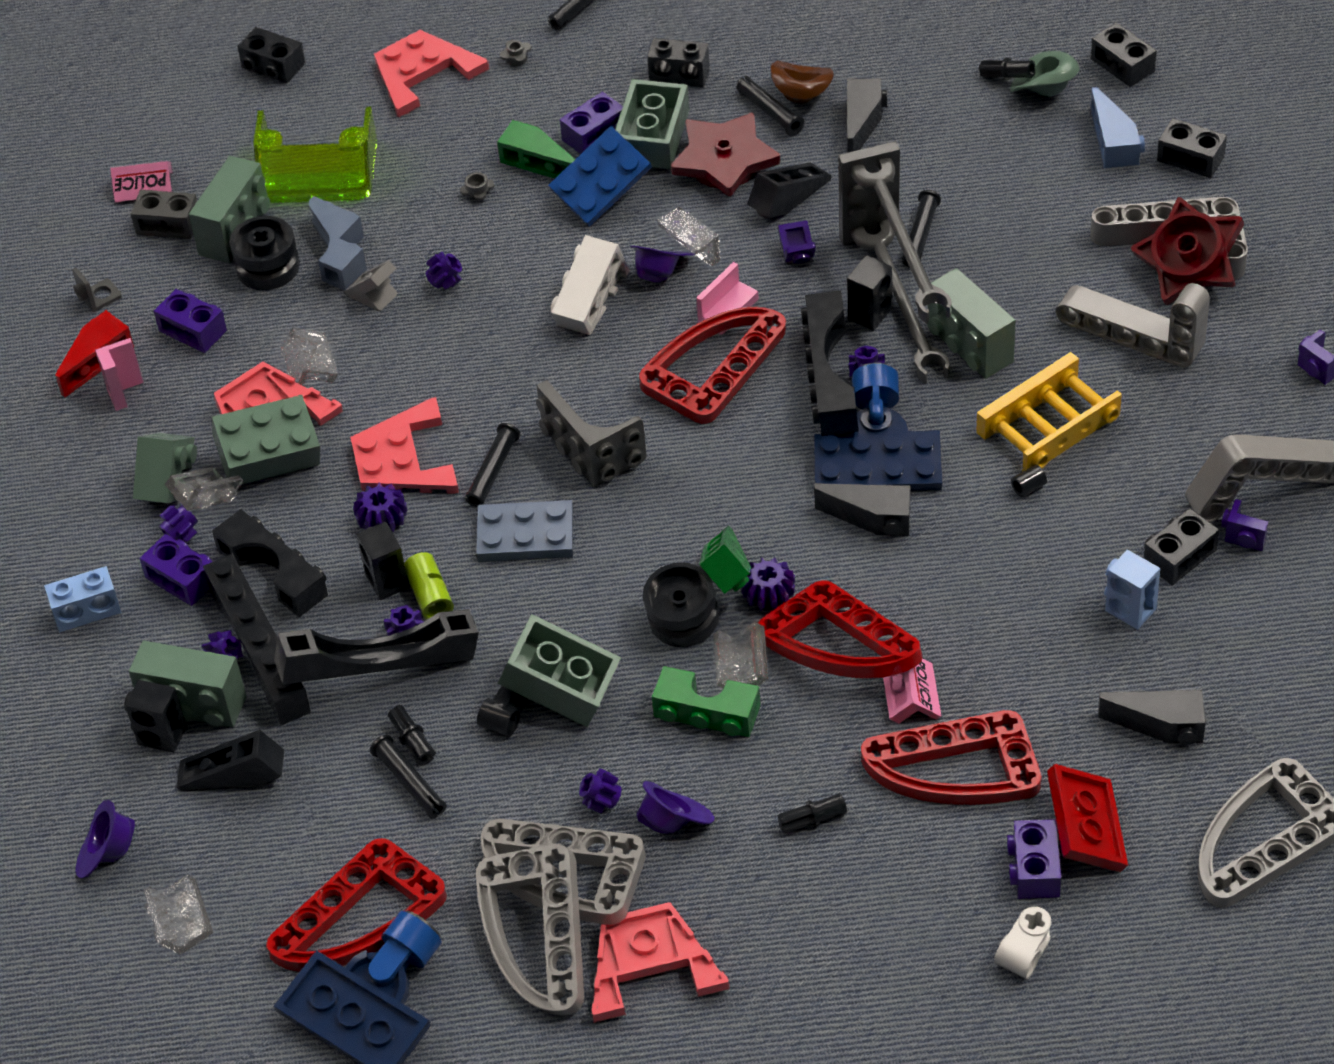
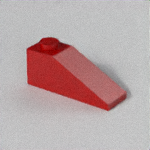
(81, 360)

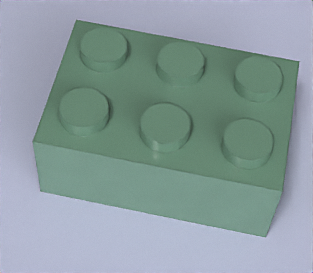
(654, 119)
(229, 200)
(977, 325)
(266, 440)
(559, 670)
(205, 682)

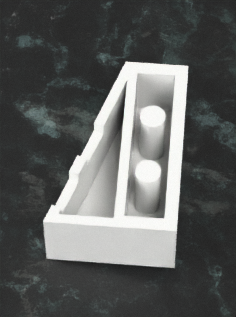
(588, 284)

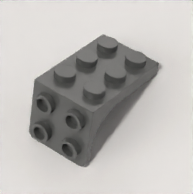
(593, 450)

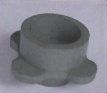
(515, 52)
(476, 185)

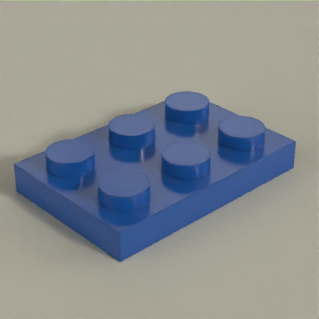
(600, 176)

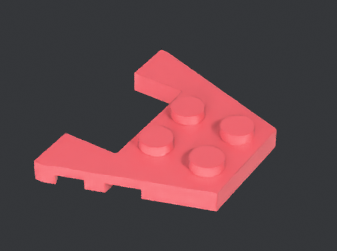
(417, 59)
(268, 384)
(389, 455)
(644, 945)

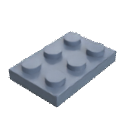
(525, 531)

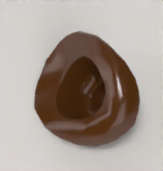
(799, 82)

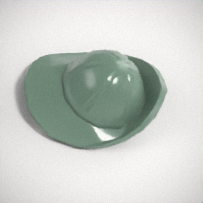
(1051, 76)

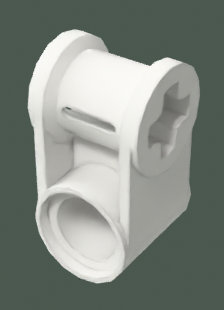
(1025, 942)

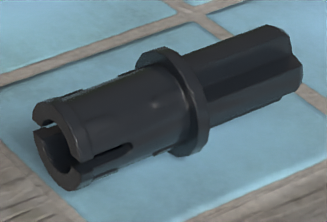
(1007, 68)
(411, 735)
(812, 813)

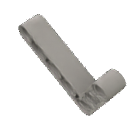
(1137, 221)
(1168, 339)
(1260, 458)

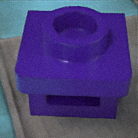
(796, 242)
(1316, 359)
(1243, 529)

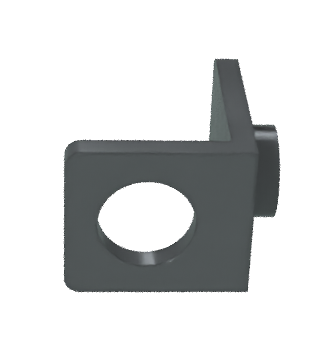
(85, 292)

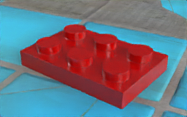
(1087, 818)

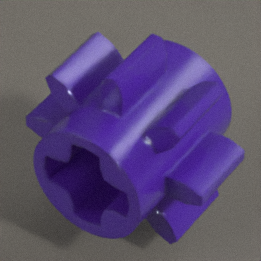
(443, 270)
(863, 356)
(178, 523)
(402, 619)
(223, 644)
(600, 790)

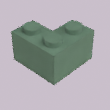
(158, 459)

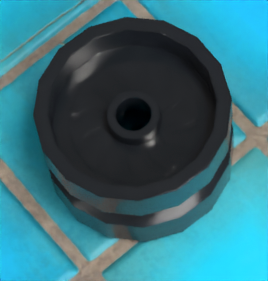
(264, 252)
(681, 604)

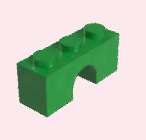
(729, 712)

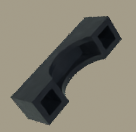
(297, 582)

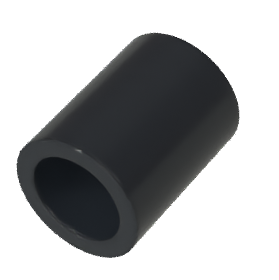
(1028, 480)

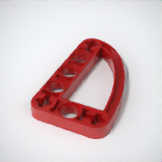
(699, 397)
(781, 626)
(948, 793)
(384, 868)

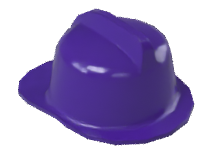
(655, 264)
(669, 811)
(106, 840)

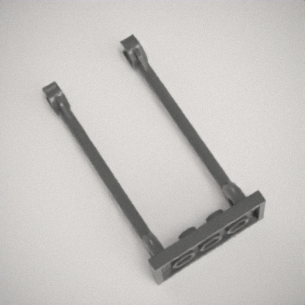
(871, 219)

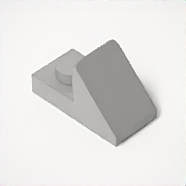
(374, 287)

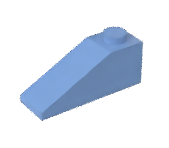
(1115, 132)

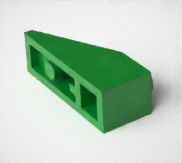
(532, 150)
(725, 561)

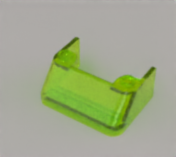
(320, 170)

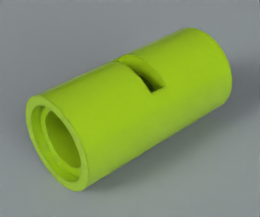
(428, 585)

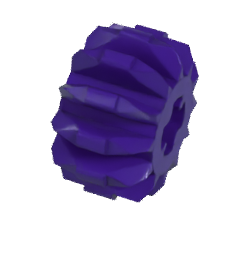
(380, 506)
(769, 584)

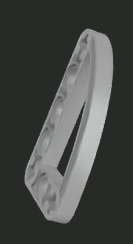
(1313, 821)
(613, 859)
(548, 875)

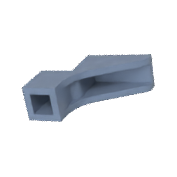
(341, 233)

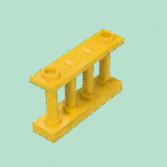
(1043, 389)

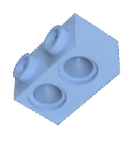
(1131, 589)
(82, 599)

